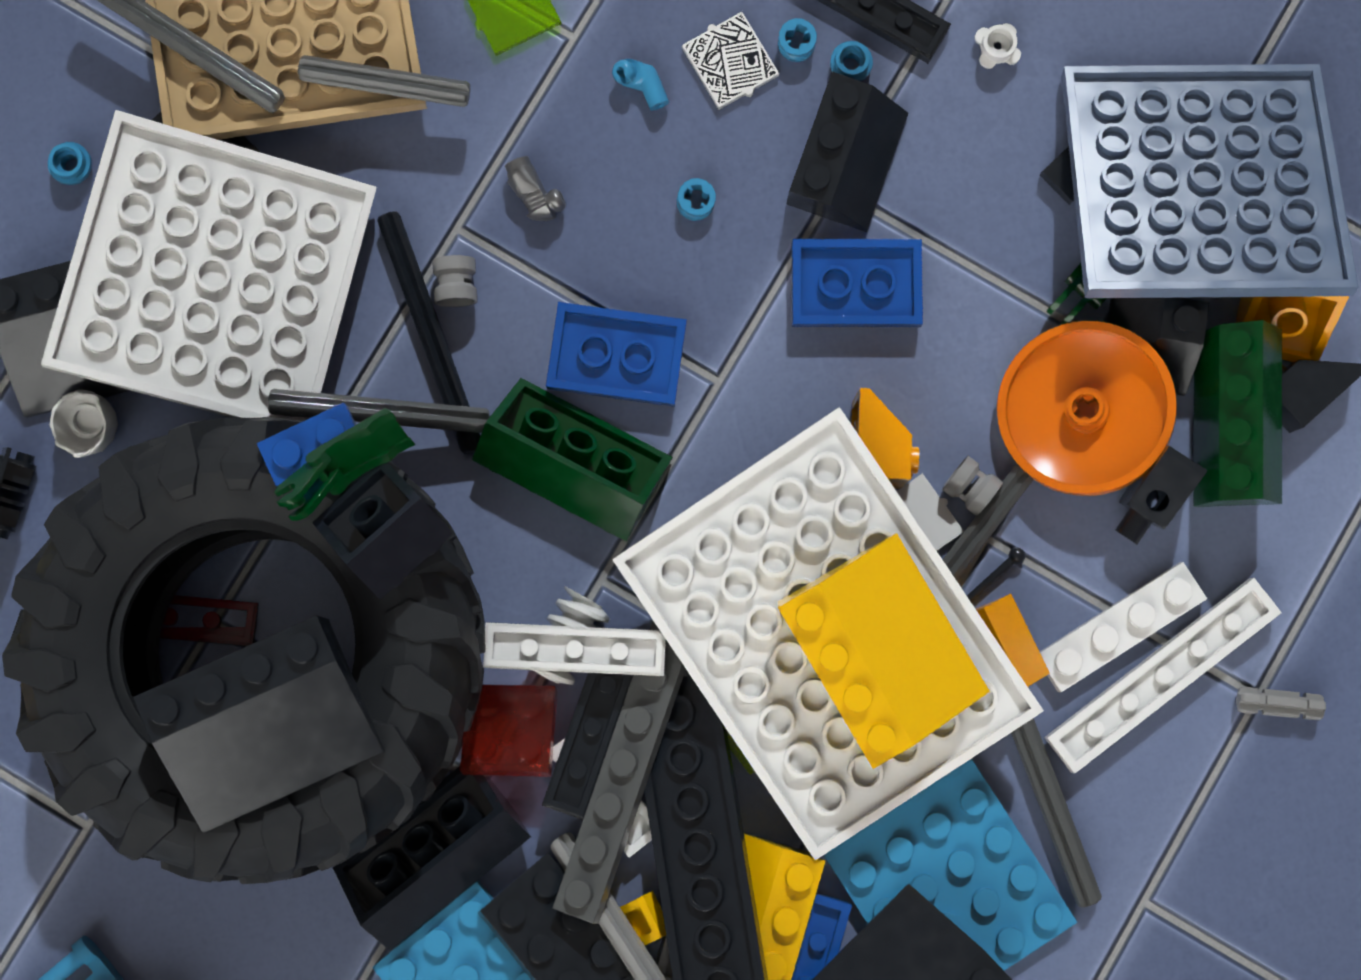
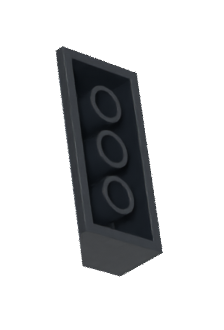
(431, 857)

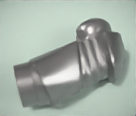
(528, 187)

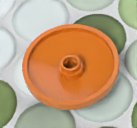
(1086, 408)

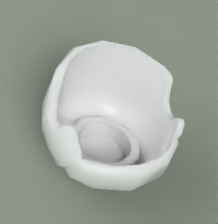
(83, 423)

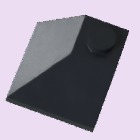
(1170, 326)

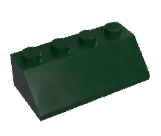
(1239, 415)
(571, 458)

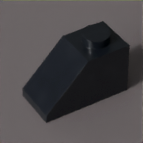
(1311, 387)

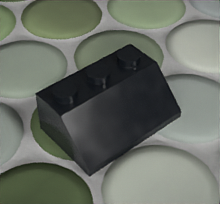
(847, 153)

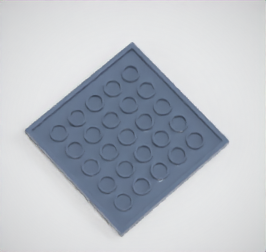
(1206, 182)

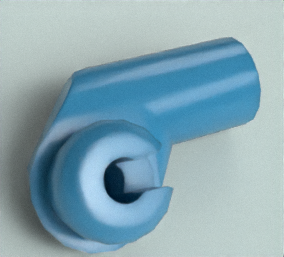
(641, 78)

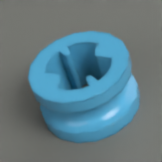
(788, 30)
(684, 205)

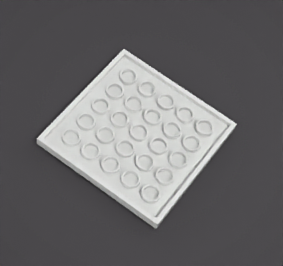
(207, 271)

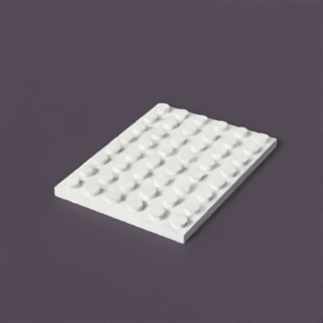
(715, 596)

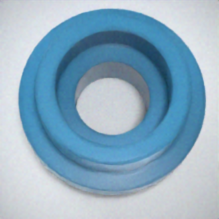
(856, 51)
(64, 152)

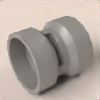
(454, 281)
(980, 491)

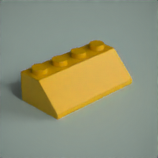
(784, 894)

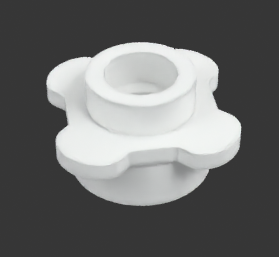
(1002, 34)

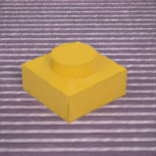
(646, 917)

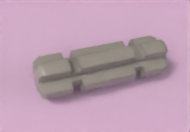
(1280, 703)

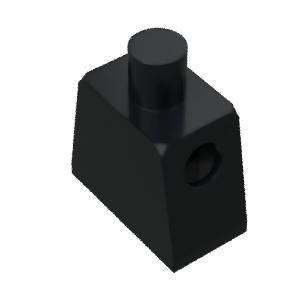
(1173, 480)

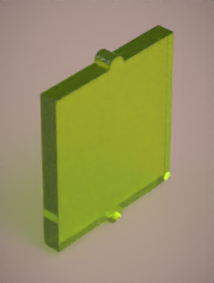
(513, 21)

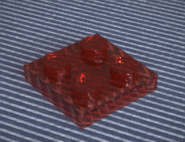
(511, 732)

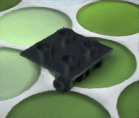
(19, 471)

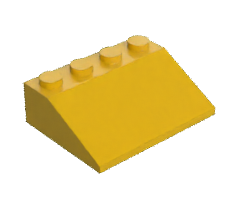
(883, 650)

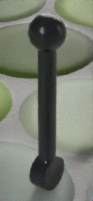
(1016, 556)

